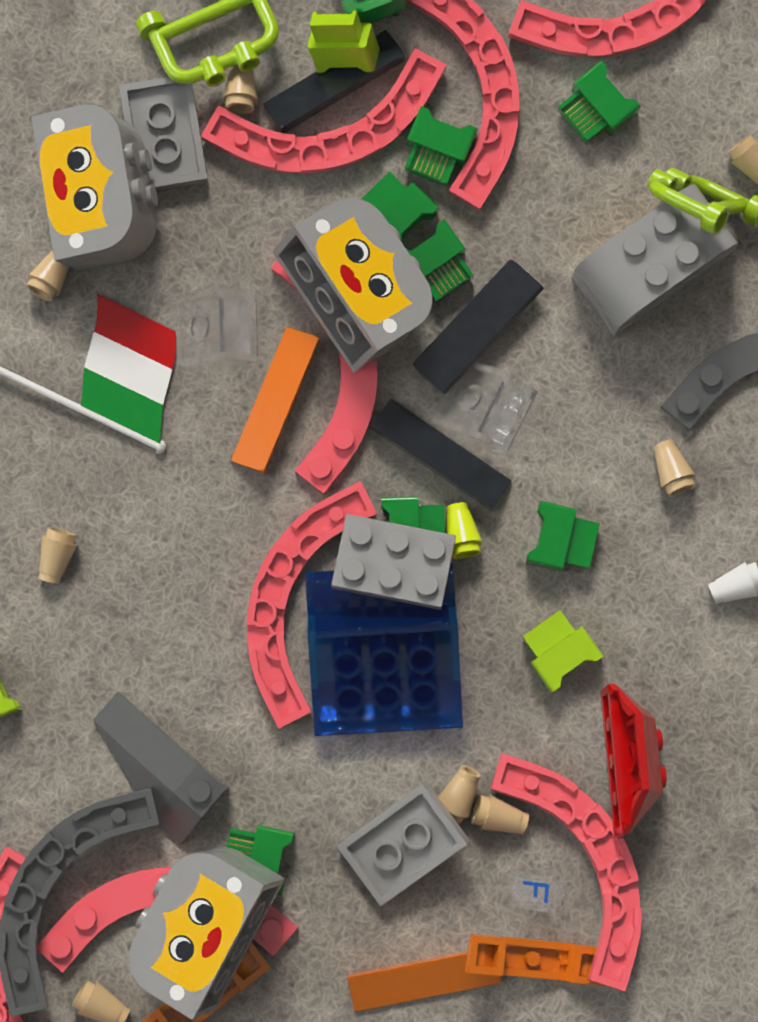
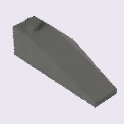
(151, 758)

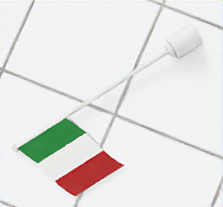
(123, 373)

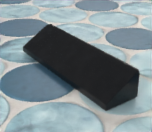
(324, 89)
(477, 326)
(440, 454)

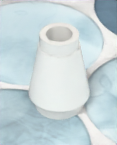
(736, 584)

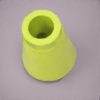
(460, 523)

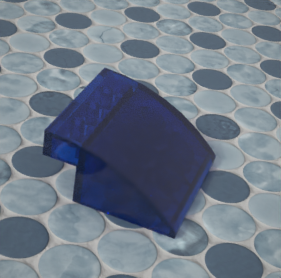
(381, 661)

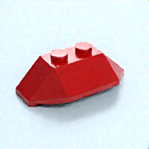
(631, 758)

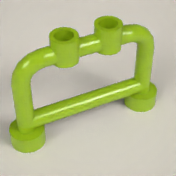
(211, 69)
(712, 215)

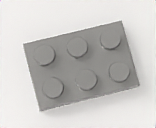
(169, 129)
(393, 561)
(403, 843)

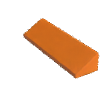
(275, 400)
(414, 981)

